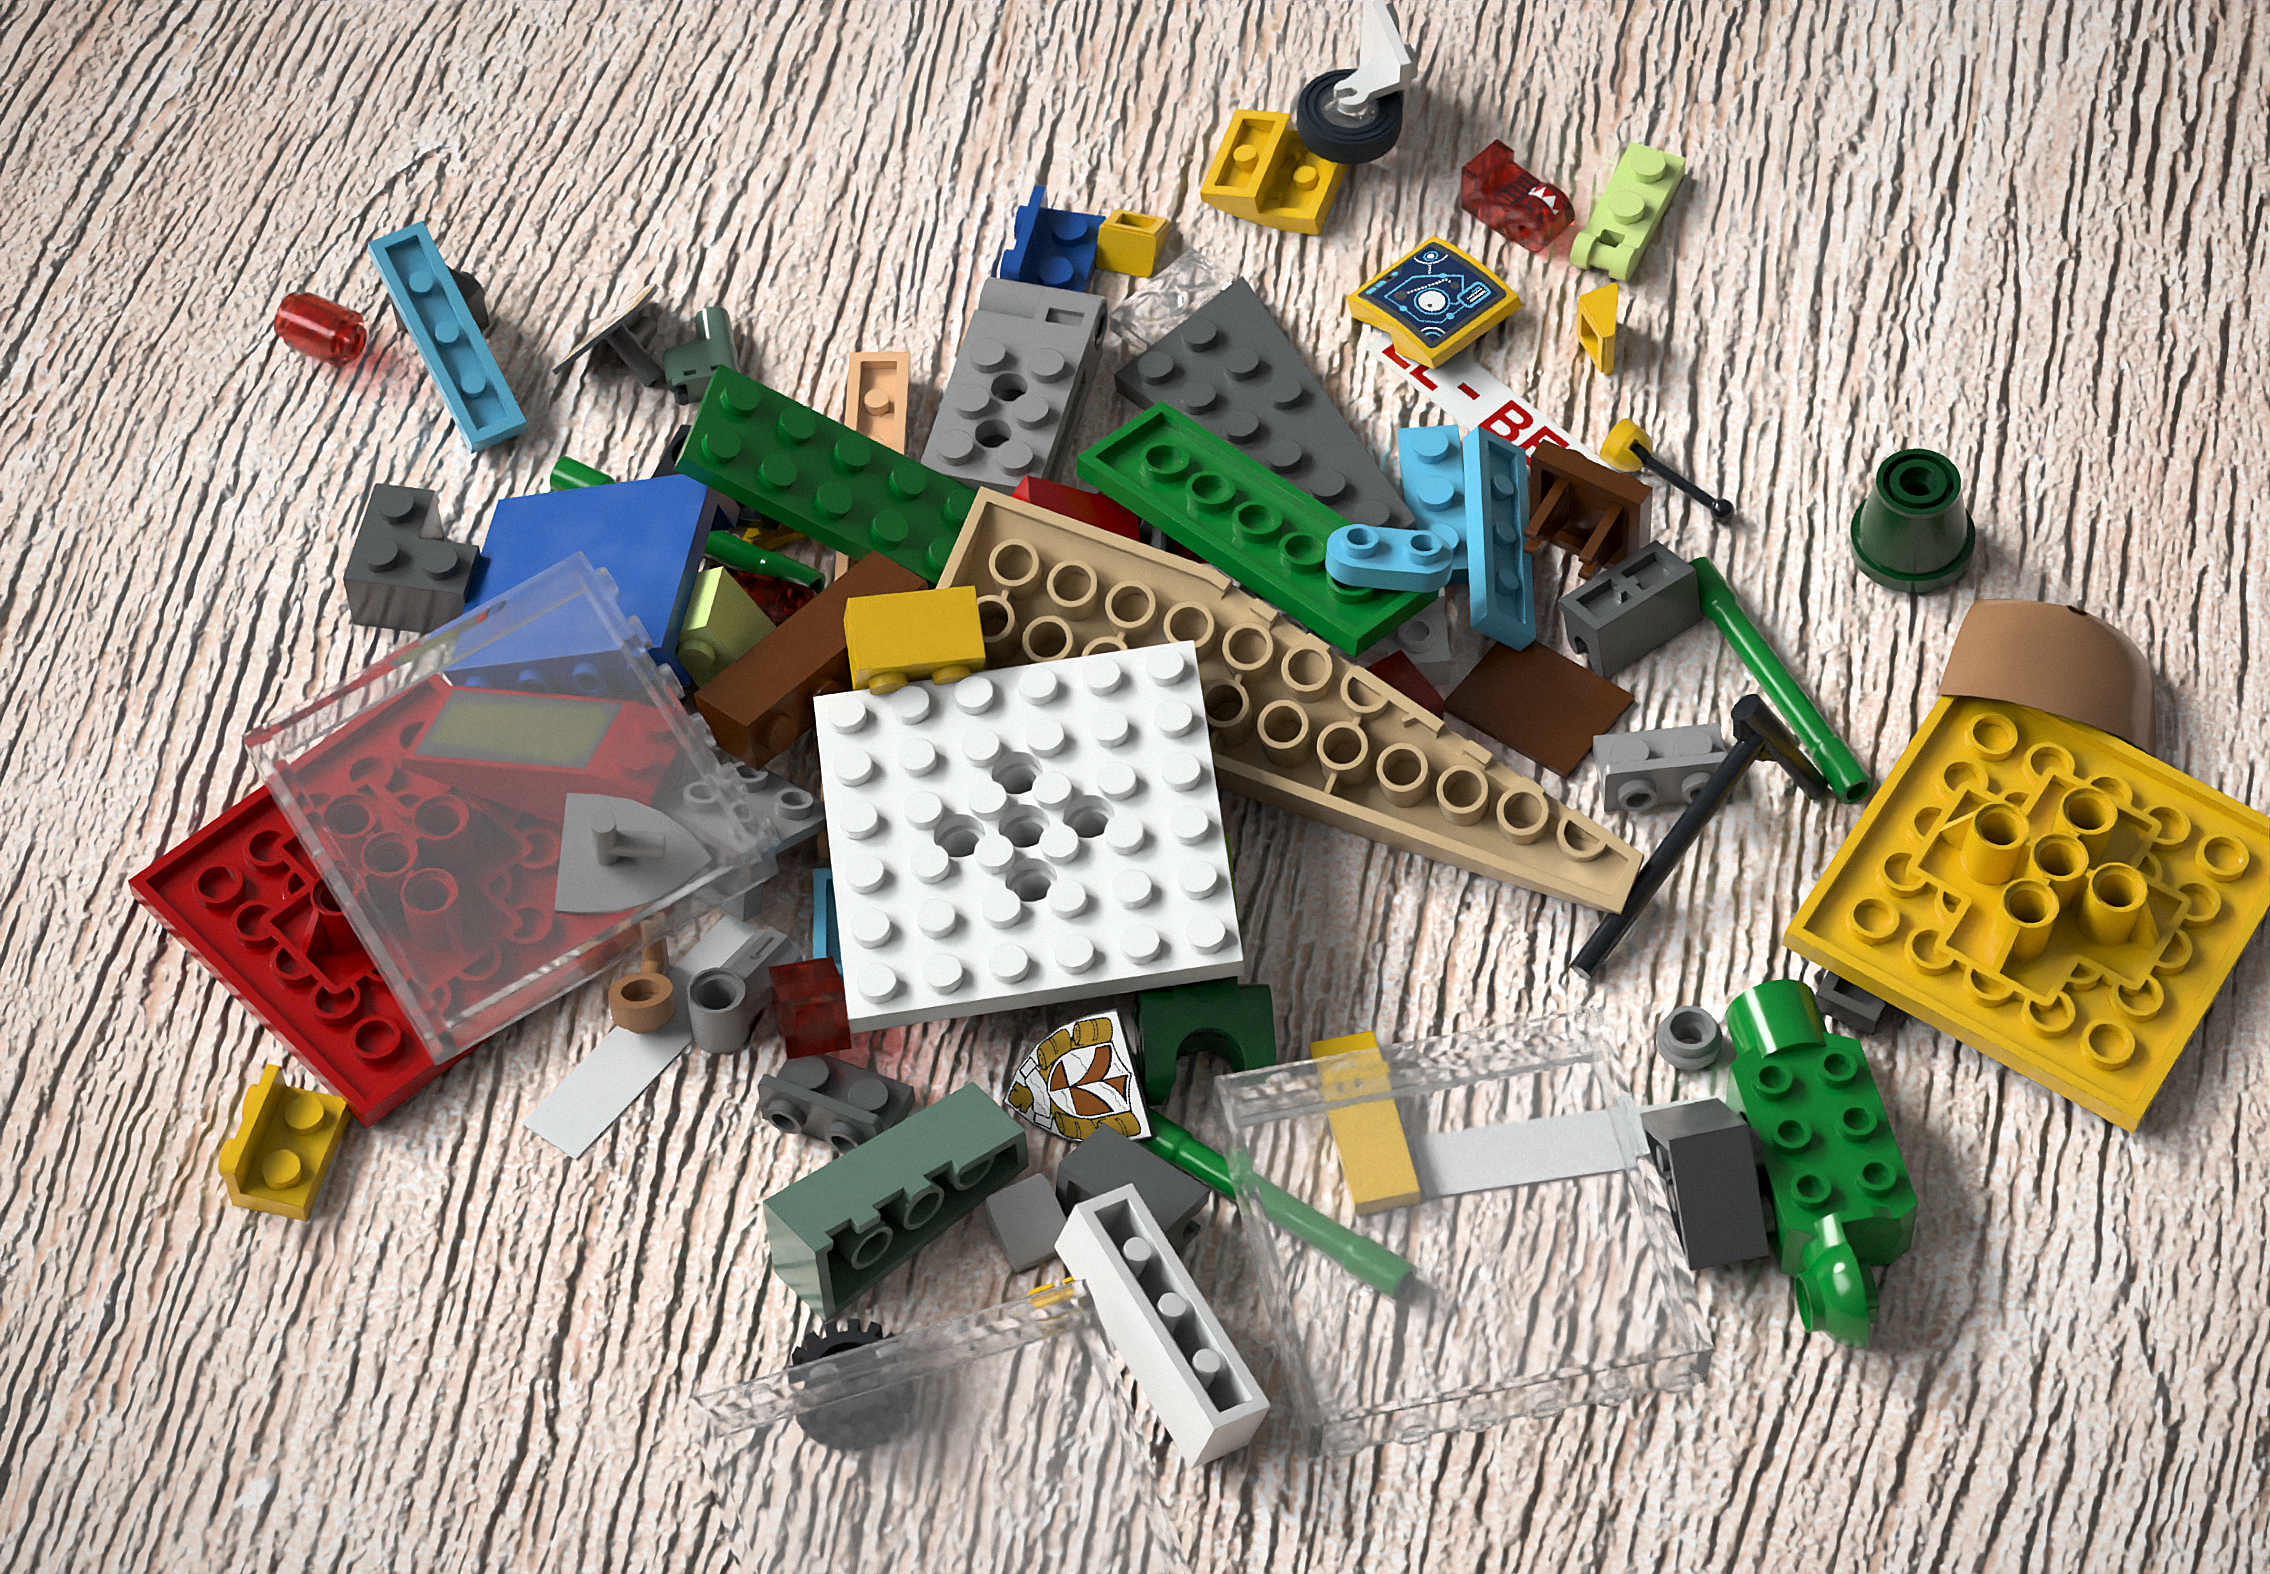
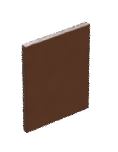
(1539, 704)

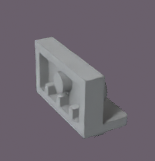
(1656, 765)

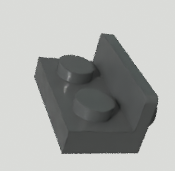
(833, 1101)

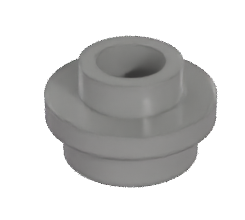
(1689, 1023)

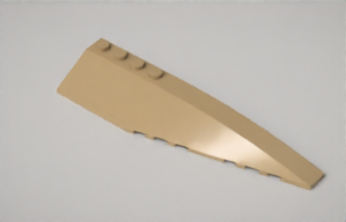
(1279, 704)

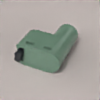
(692, 364)

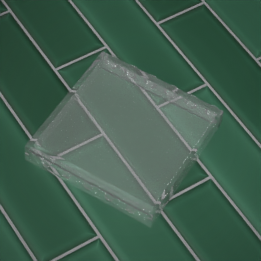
(458, 765)
(1459, 1232)
(944, 1454)

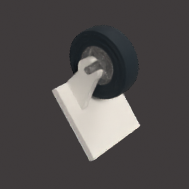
(1362, 111)

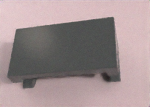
(1632, 608)
(1113, 1161)

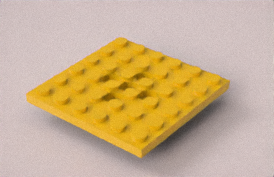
(2044, 899)

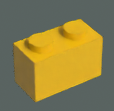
(913, 638)

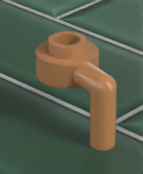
(647, 998)

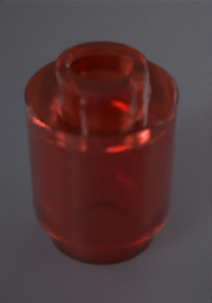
(320, 328)

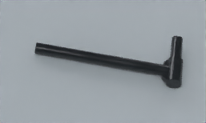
(1759, 738)

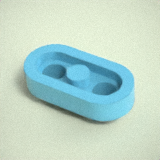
(1389, 558)

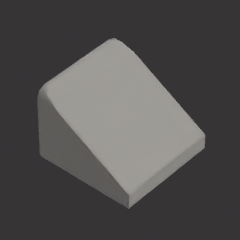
(1026, 1221)

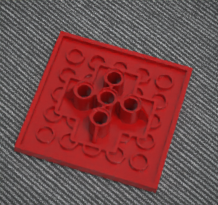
(279, 943)

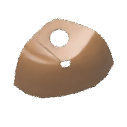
(2054, 663)

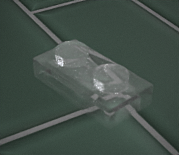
(1168, 299)

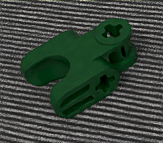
(1199, 1017)

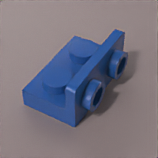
(1052, 246)

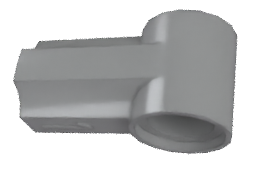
(730, 996)

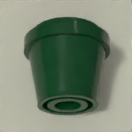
(1913, 524)

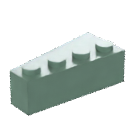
(890, 1198)

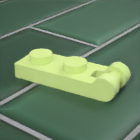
(1628, 211)

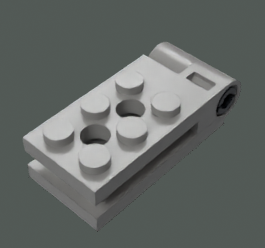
(1018, 385)

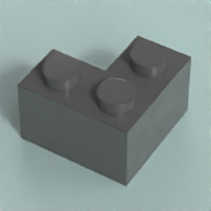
(401, 566)
(1710, 1181)

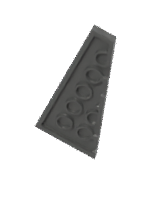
(1253, 390)

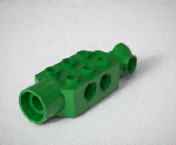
(1827, 1156)

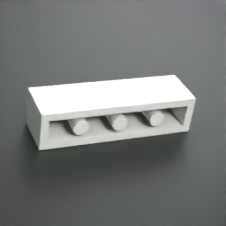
(1162, 1326)

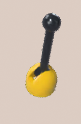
(1631, 449)

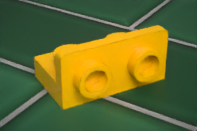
(282, 1146)

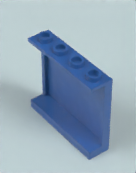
(640, 530)

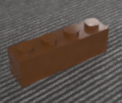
(769, 691)

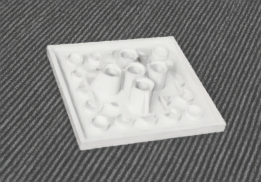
(1026, 837)

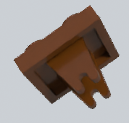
(1585, 509)

